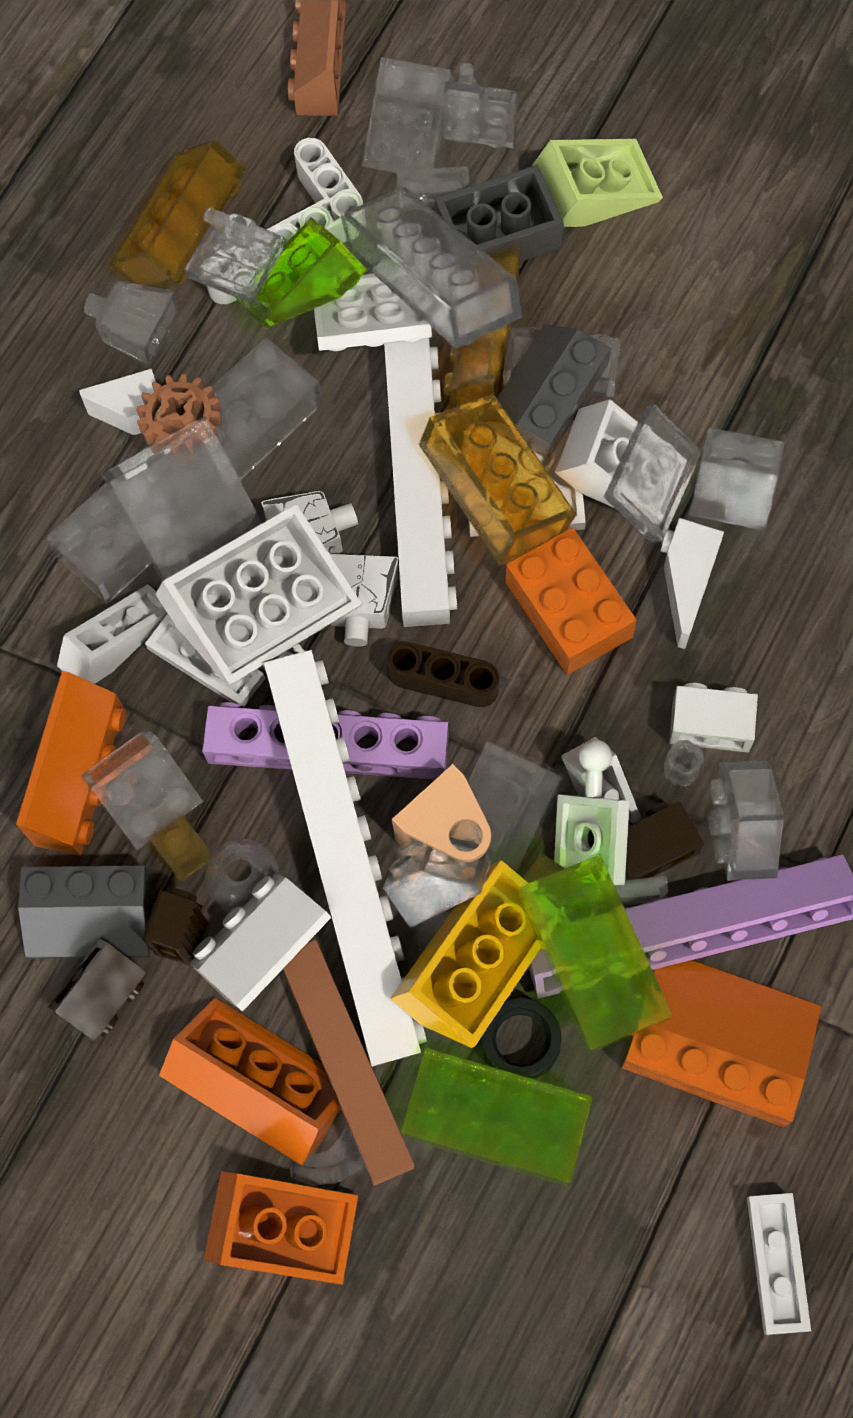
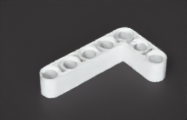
(316, 172)

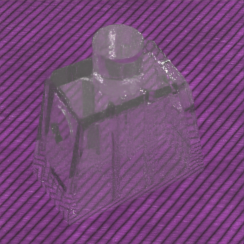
(134, 319)

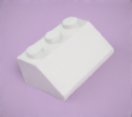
(258, 940)

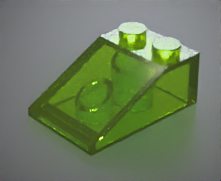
(307, 274)

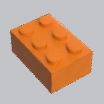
(570, 601)

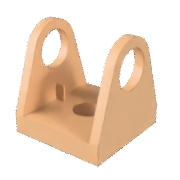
(437, 811)

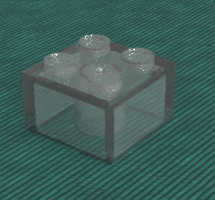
(142, 788)
(746, 820)

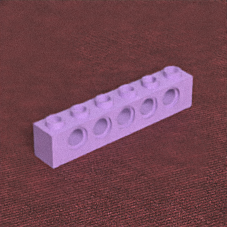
(383, 759)

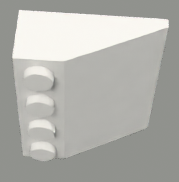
(258, 595)

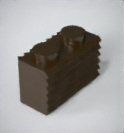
(175, 926)

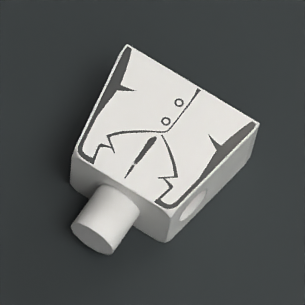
(317, 512)
(375, 584)

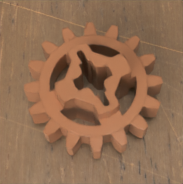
(180, 406)

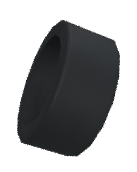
(547, 1020)

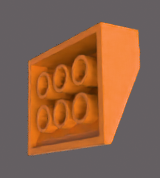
(728, 1041)

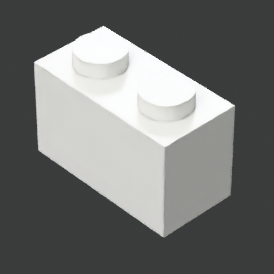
(714, 717)

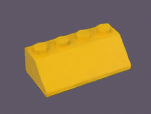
(472, 961)

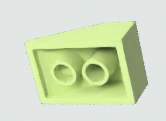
(596, 179)

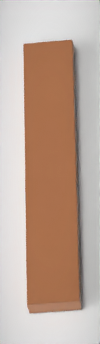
(347, 1066)

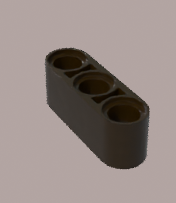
(429, 660)

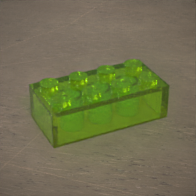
(594, 954)
(496, 1117)

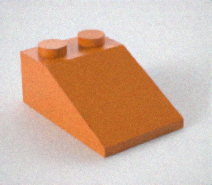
(281, 1228)

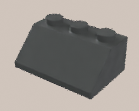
(553, 384)
(75, 906)

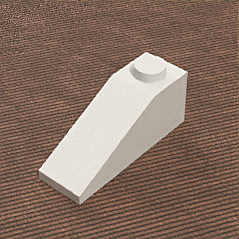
(687, 569)
(111, 636)

